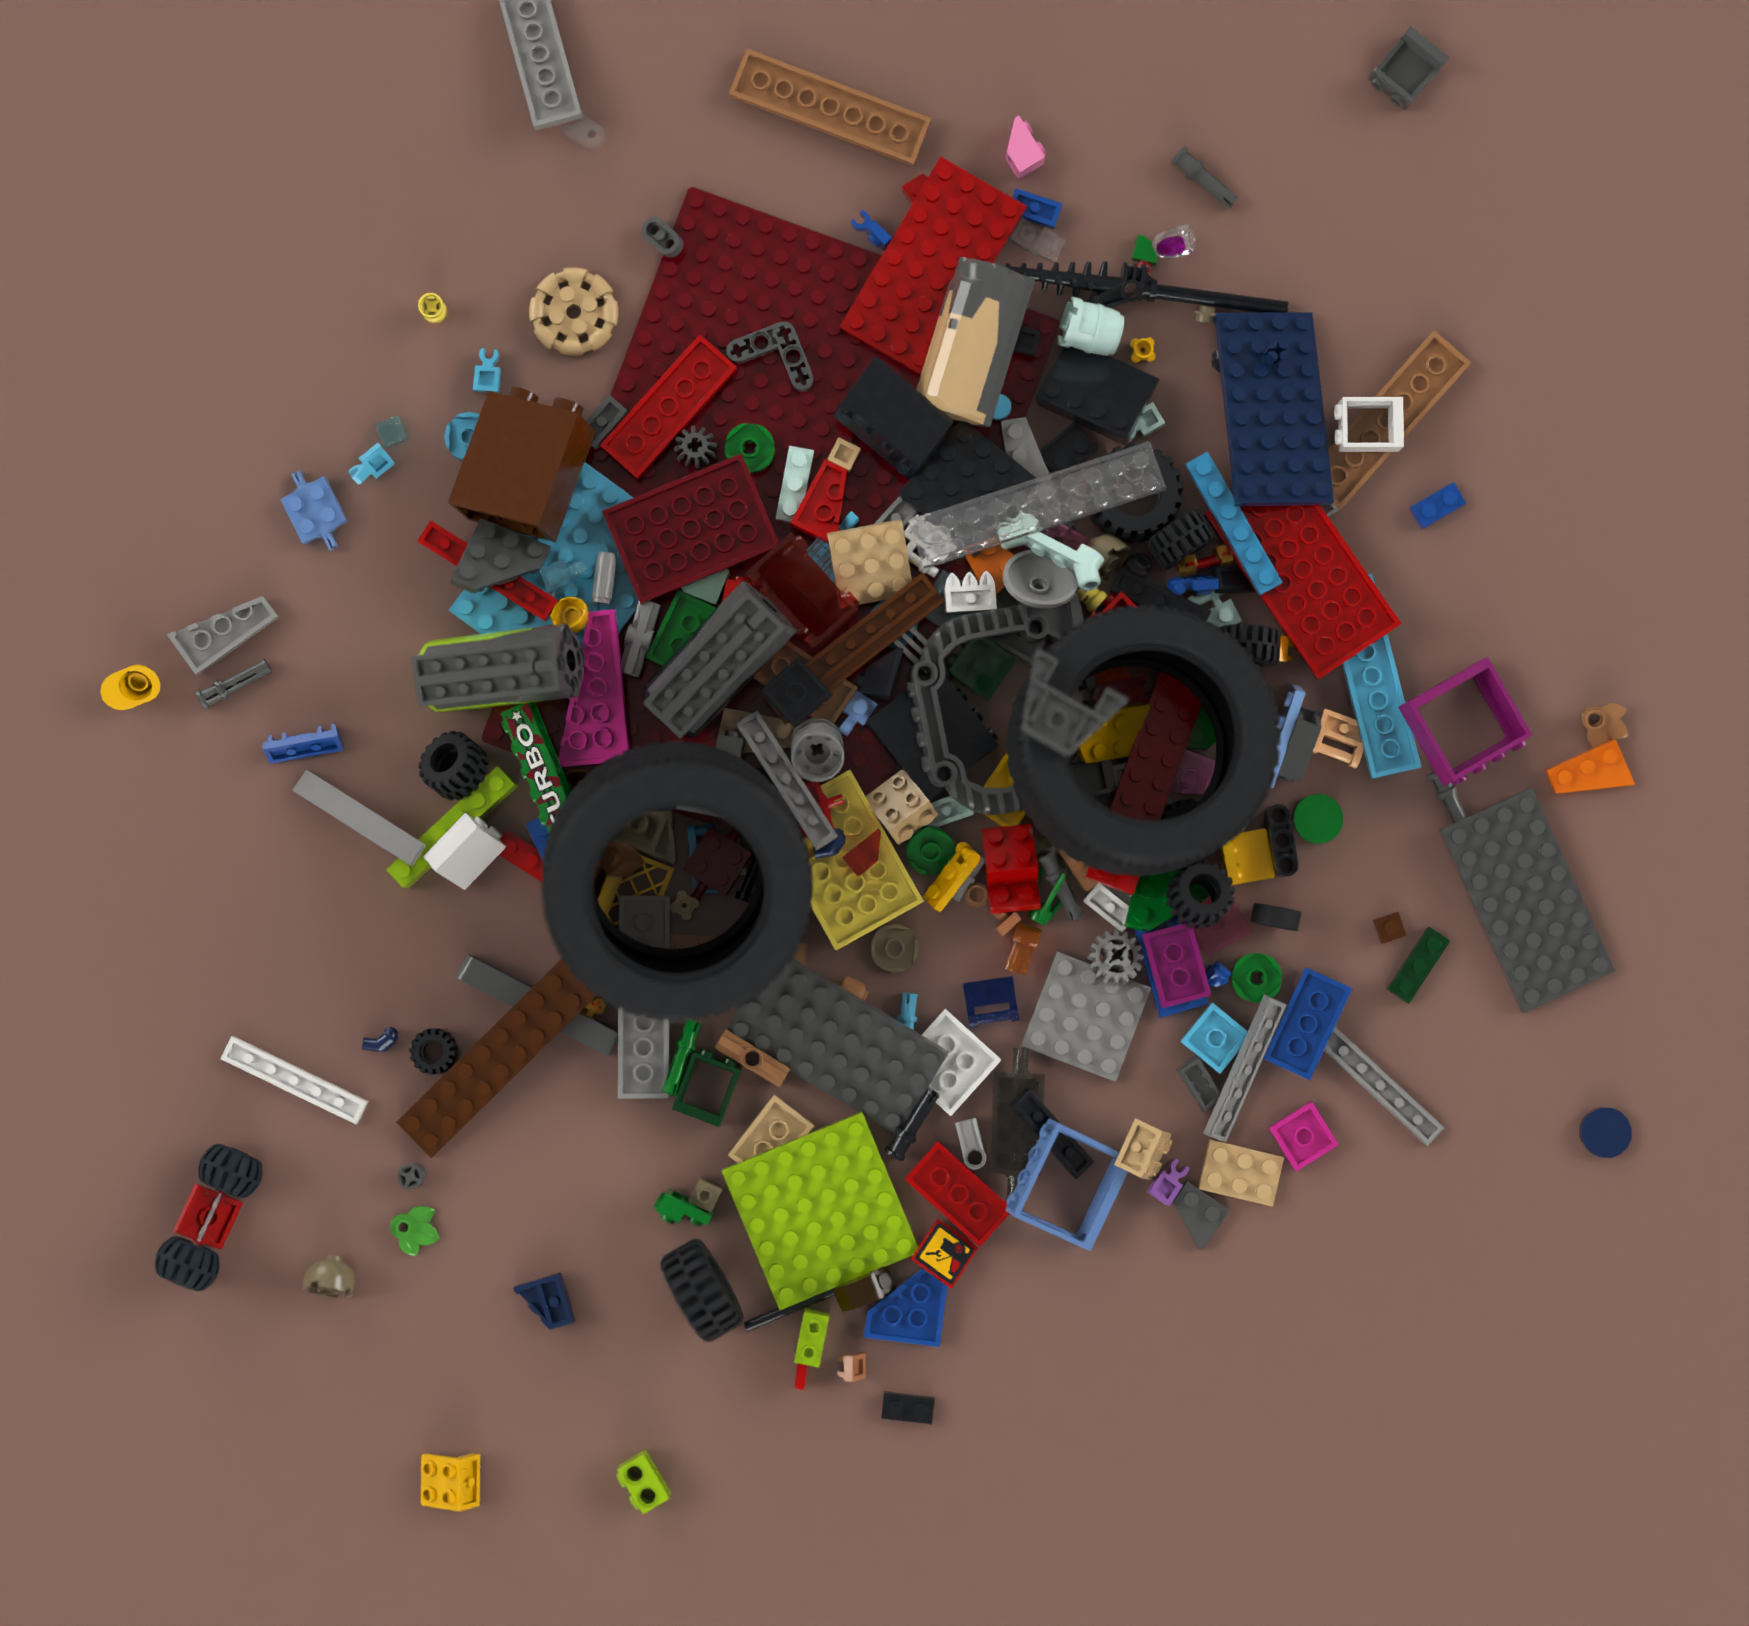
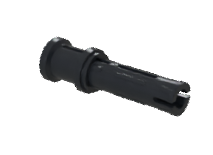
(907, 1133)

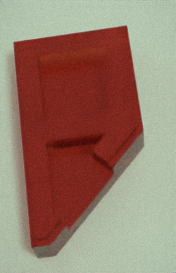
(864, 854)

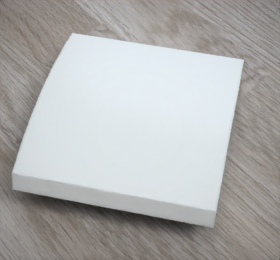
(1109, 904)

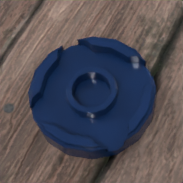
(1605, 1132)

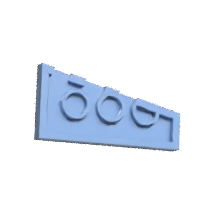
(1287, 720)

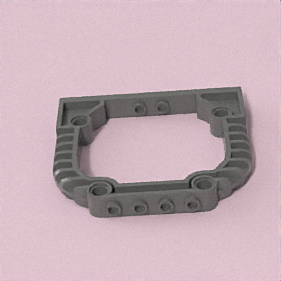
(1095, 777)

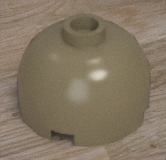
(1113, 551)
(330, 1278)

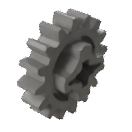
(1122, 964)

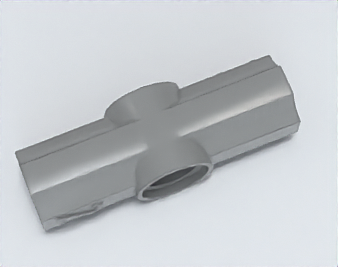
(639, 638)

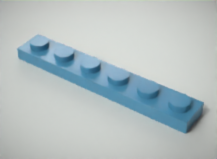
(1233, 524)

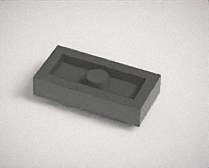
(605, 419)

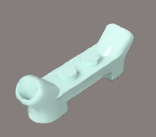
(1083, 561)

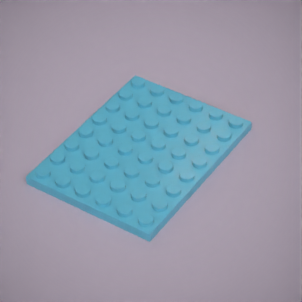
(579, 539)

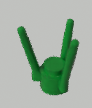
(1047, 912)

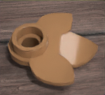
(1608, 723)

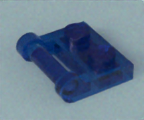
(989, 993)

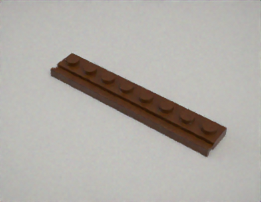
(873, 634)

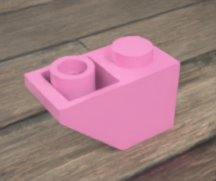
(1023, 151)

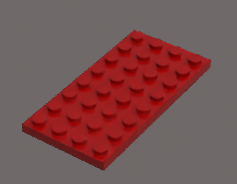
(905, 291)
(1326, 595)

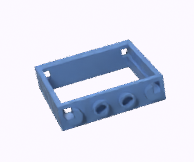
(1100, 1204)

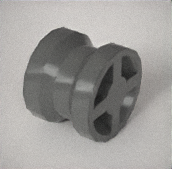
(409, 1179)

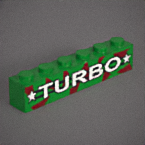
(538, 759)

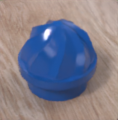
(1217, 974)

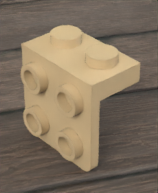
(901, 806)

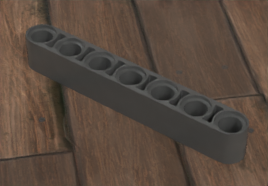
(511, 990)

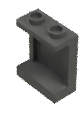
(1408, 68)

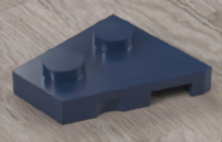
(548, 1300)

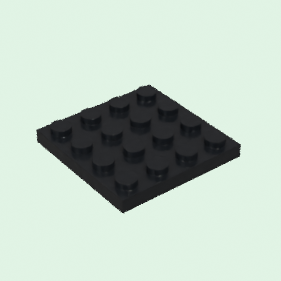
(961, 470)

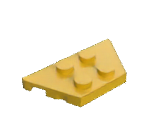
(1115, 736)

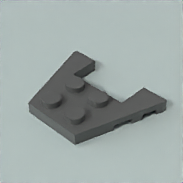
(1057, 718)

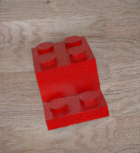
(1011, 868)

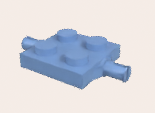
(314, 510)

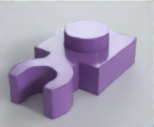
(1166, 1185)

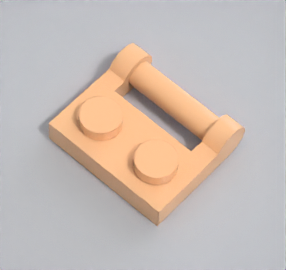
(1343, 730)

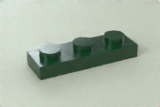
(1418, 965)

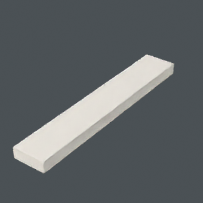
(294, 1080)

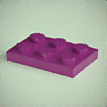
(1176, 965)

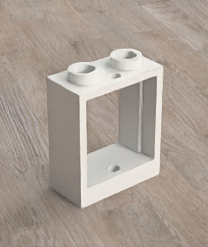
(1395, 423)

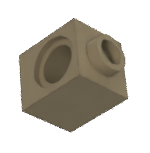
(706, 1194)

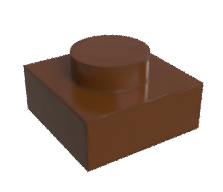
(1389, 927)

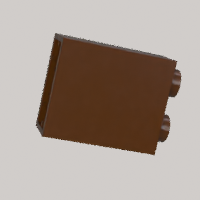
(523, 463)

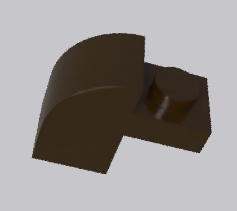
(864, 1289)

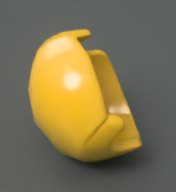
(571, 612)

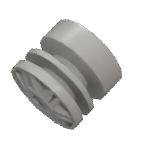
(822, 761)

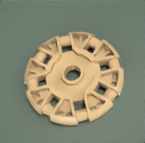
(570, 297)

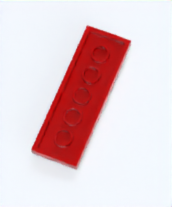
(668, 406)

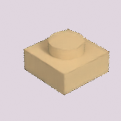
(844, 454)

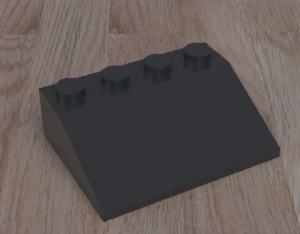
(1097, 392)
(893, 418)

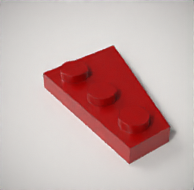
(823, 502)

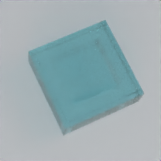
(391, 432)

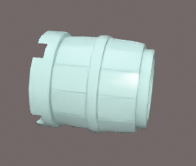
(1090, 327)

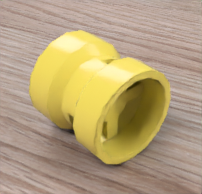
(429, 303)
(1091, 598)

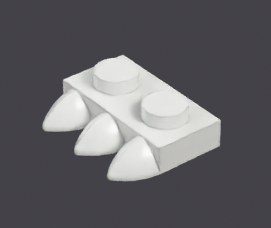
(970, 596)

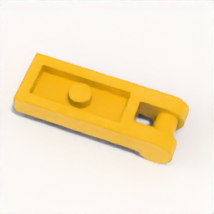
(952, 876)

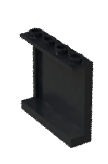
(963, 730)

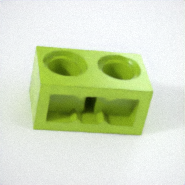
(812, 1337)
(649, 1479)

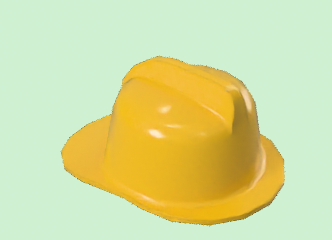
(130, 687)

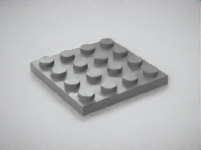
(1084, 1018)

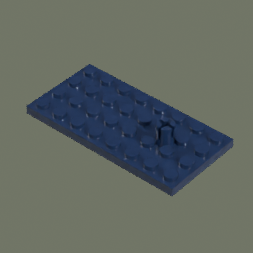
(1273, 409)

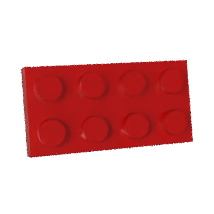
(958, 1193)

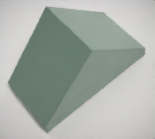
(709, 588)

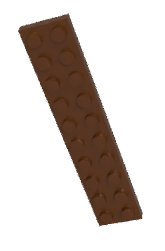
(496, 1059)

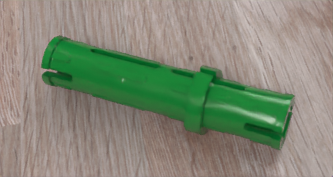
(681, 1057)

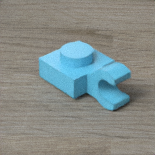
(374, 462)

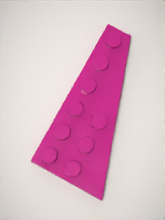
(598, 716)

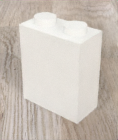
(465, 850)

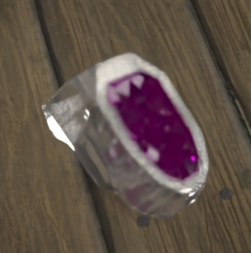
(1174, 242)

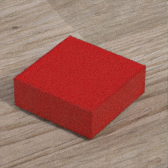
(800, 1376)

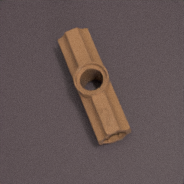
(737, 1050)

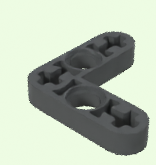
(775, 343)

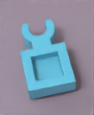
(487, 376)

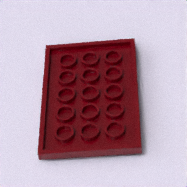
(690, 528)

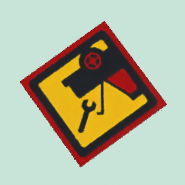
(944, 1253)

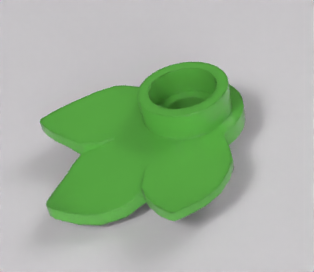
(418, 1231)

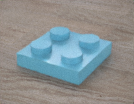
(1215, 1038)

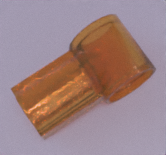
(1024, 943)

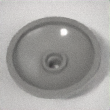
(1038, 580)

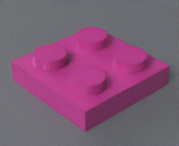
(1303, 1136)

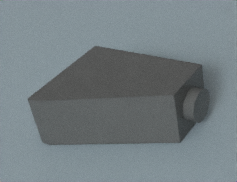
(1301, 745)

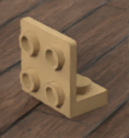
(1143, 1150)

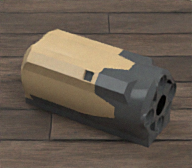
(974, 340)

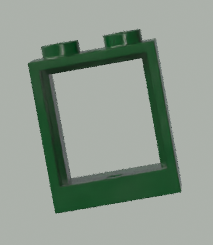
(699, 1112)

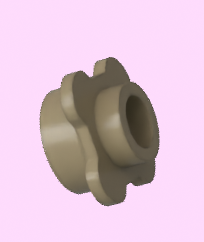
(1205, 314)

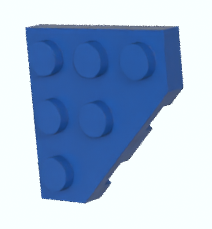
(910, 1312)

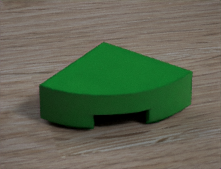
(1144, 251)

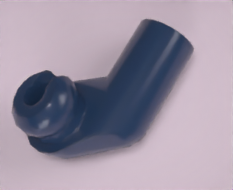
(833, 847)
(383, 1043)

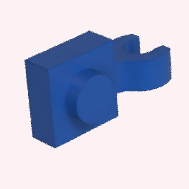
(876, 234)

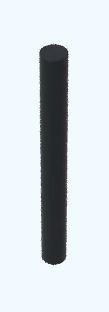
(777, 1314)

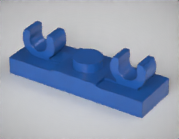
(303, 745)

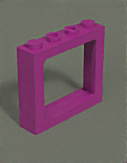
(1501, 706)

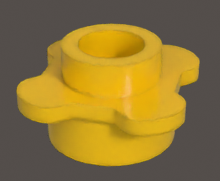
(1147, 344)

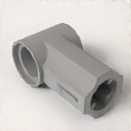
(970, 1140)

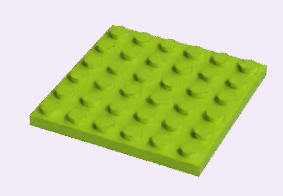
(820, 1210)

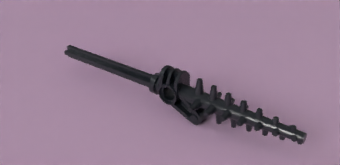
(1110, 289)

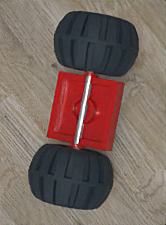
(208, 1217)

